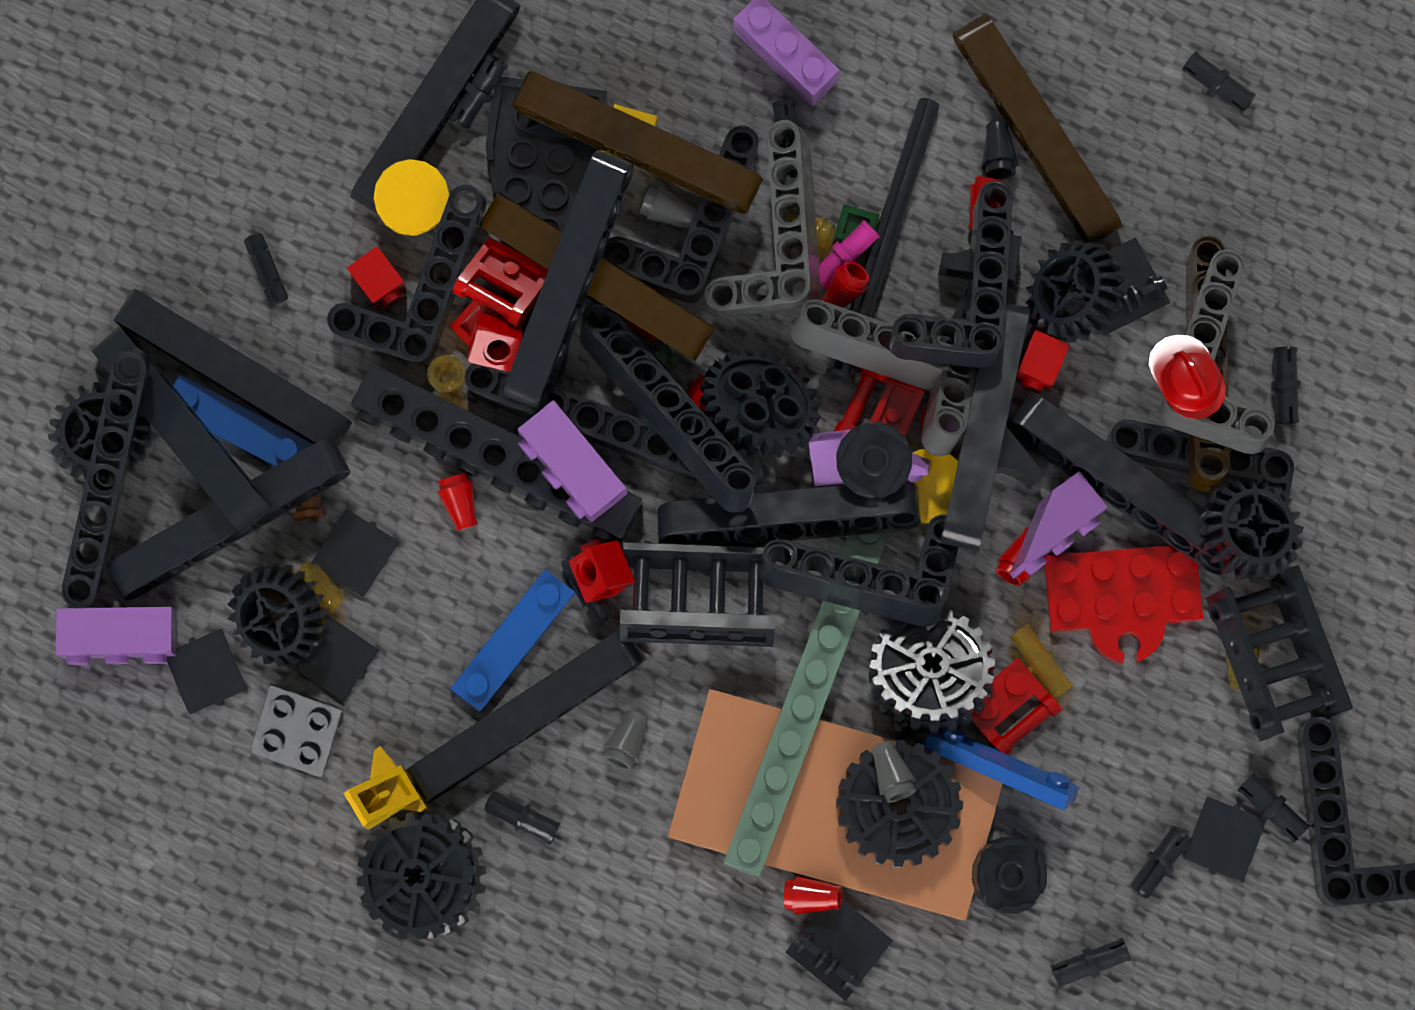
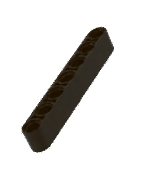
(1037, 130)
(637, 142)
(610, 284)
(1201, 450)

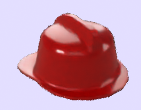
(1187, 376)

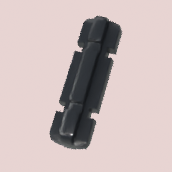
(265, 269)
(598, 612)

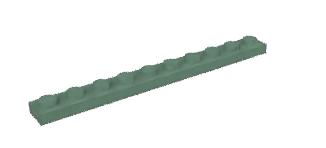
(797, 721)

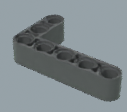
(786, 235)
(1212, 324)
(864, 344)

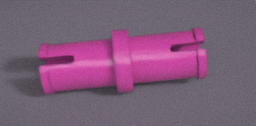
(848, 250)

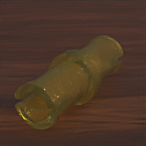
(1041, 661)

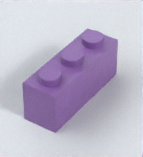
(786, 50)
(570, 462)
(116, 634)

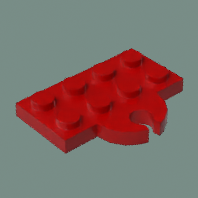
(1122, 595)

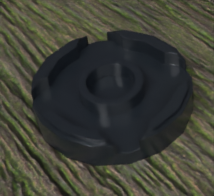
(874, 460)
(1009, 875)

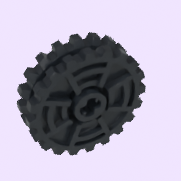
(925, 697)
(925, 818)
(394, 882)

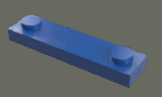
(239, 425)
(512, 641)
(1049, 787)

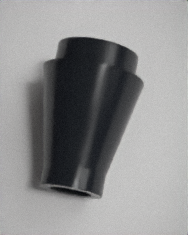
(999, 153)

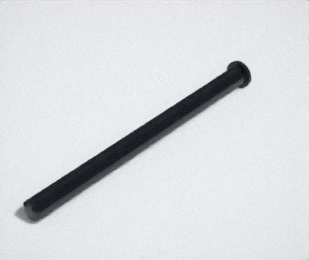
(892, 218)

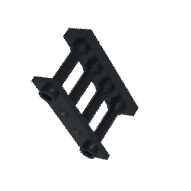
(690, 627)
(1310, 643)

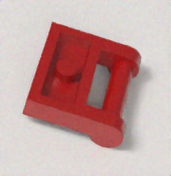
(507, 271)
(894, 408)
(1009, 692)

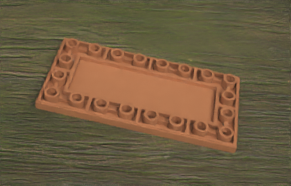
(809, 839)

